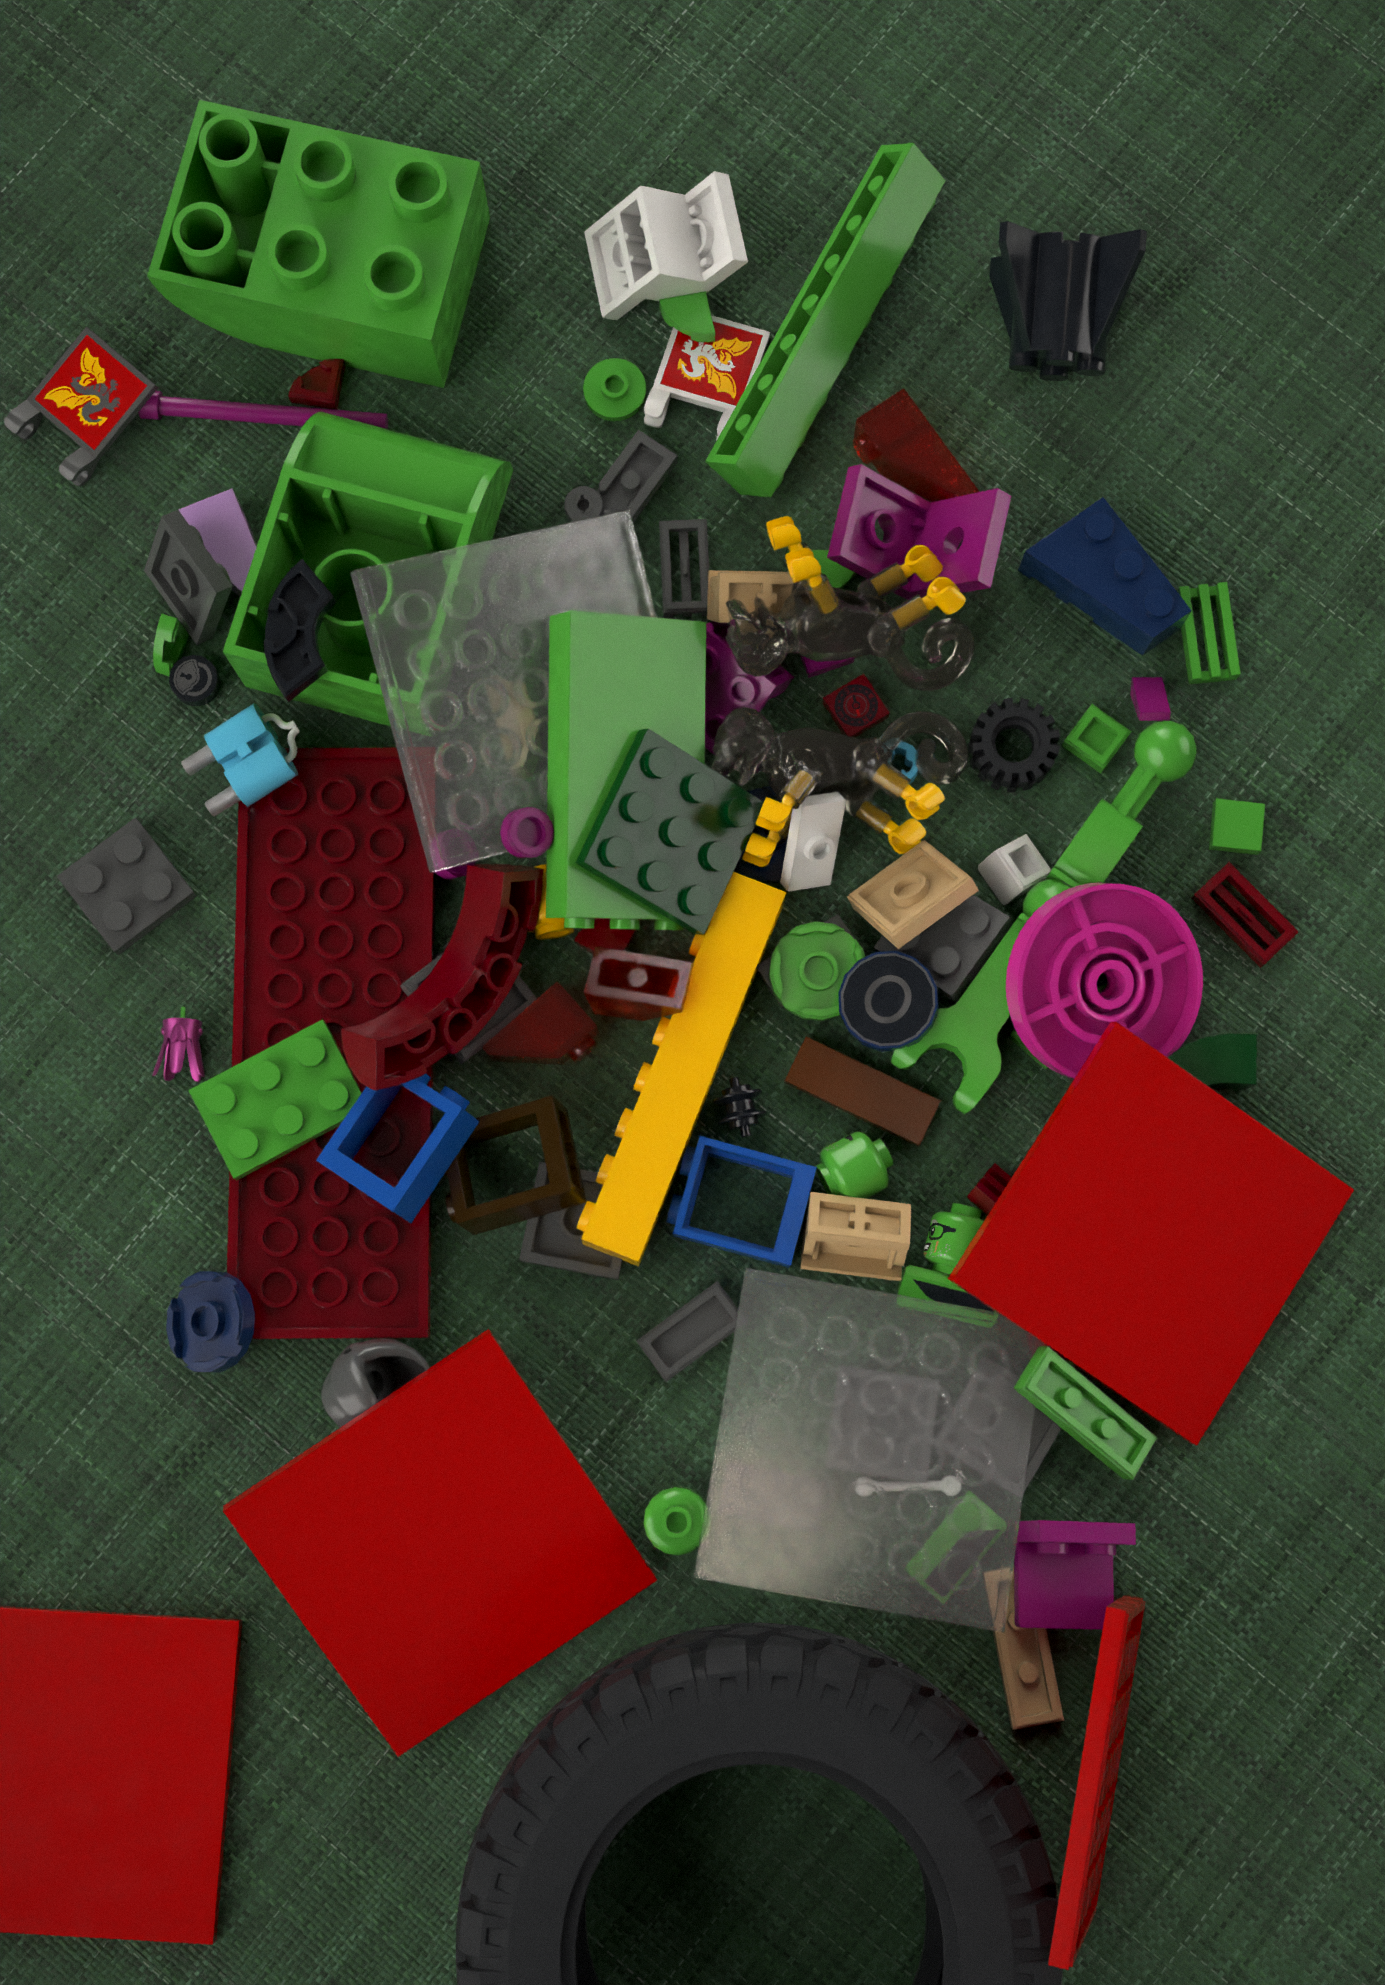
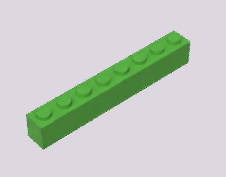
(826, 320)

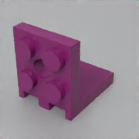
(915, 521)

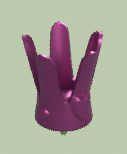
(180, 1035)

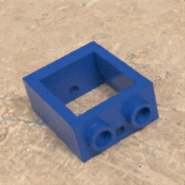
(429, 1163)
(794, 1210)

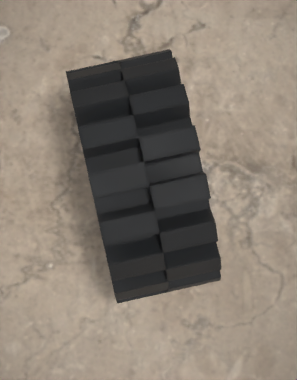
(1020, 717)

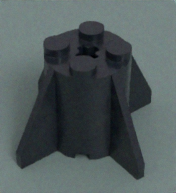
(1062, 296)

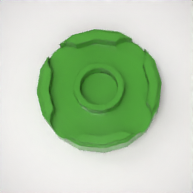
(803, 972)

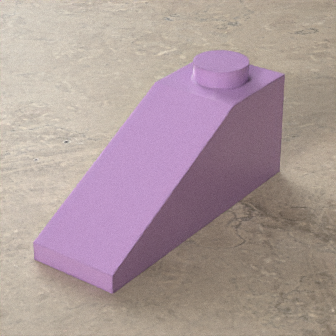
(224, 534)

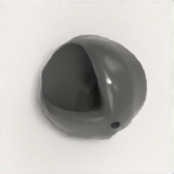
(367, 1375)

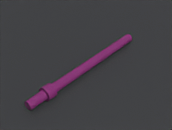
(245, 412)

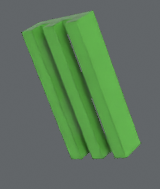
(1215, 674)

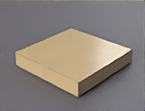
(912, 893)

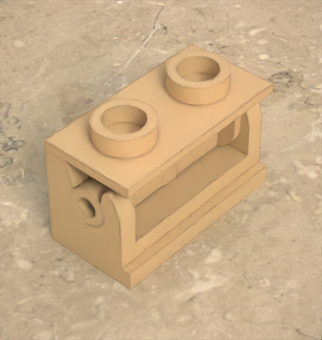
(745, 586)
(856, 1236)

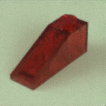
(909, 450)

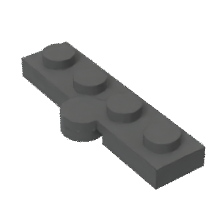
(627, 484)

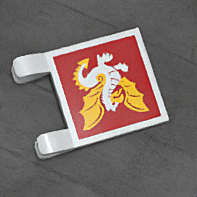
(707, 372)

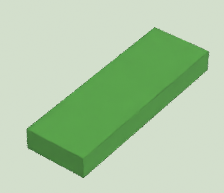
(1085, 1412)

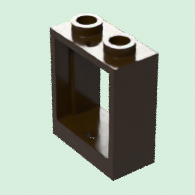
(561, 1163)

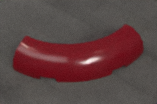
(462, 988)

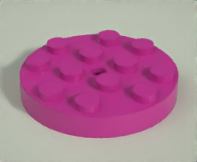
(1112, 931)

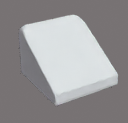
(1014, 869)

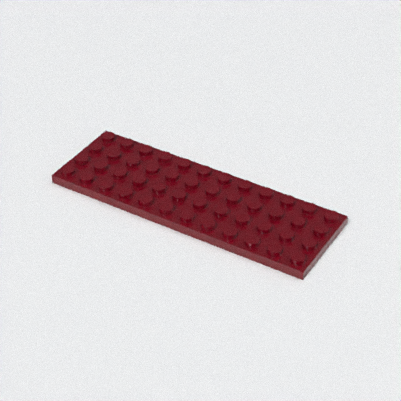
(328, 930)

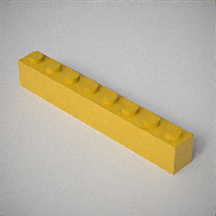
(681, 1073)

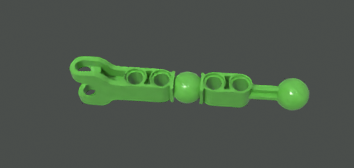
(971, 1026)

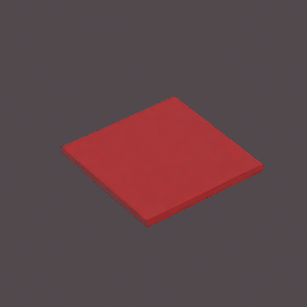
(1151, 1233)
(440, 1542)
(114, 1772)
(1097, 1778)

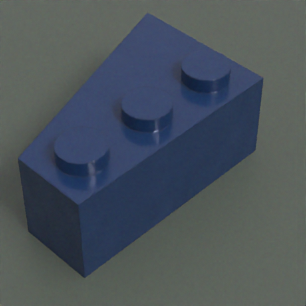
(1108, 577)

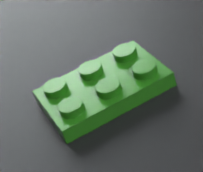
(277, 1099)

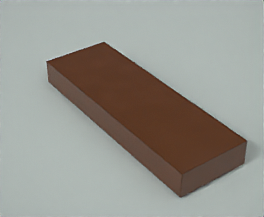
(862, 1091)

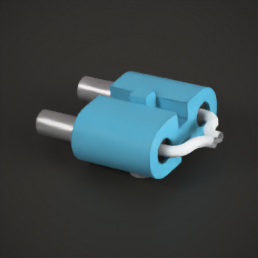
(249, 755)

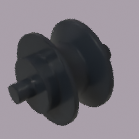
(740, 1107)

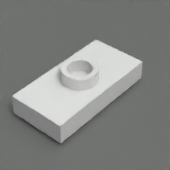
(813, 842)

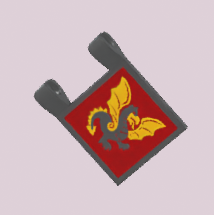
(89, 397)

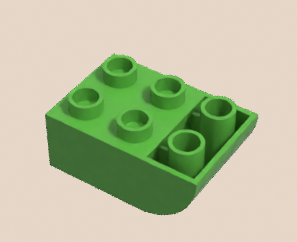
(322, 242)
(352, 503)

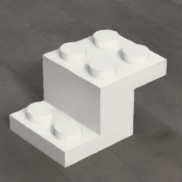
(665, 245)

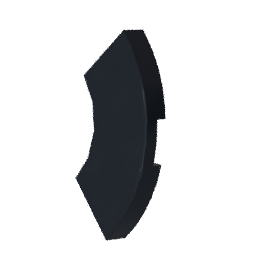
(293, 630)

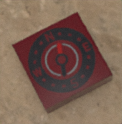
(855, 707)

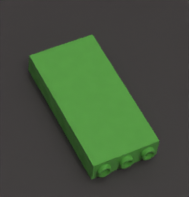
(604, 687)

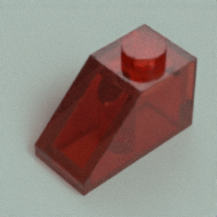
(636, 984)
(545, 1032)

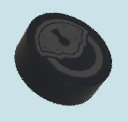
(194, 680)

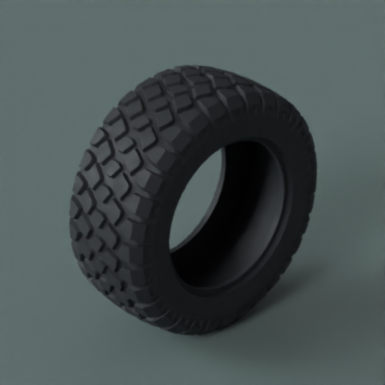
(744, 1700)

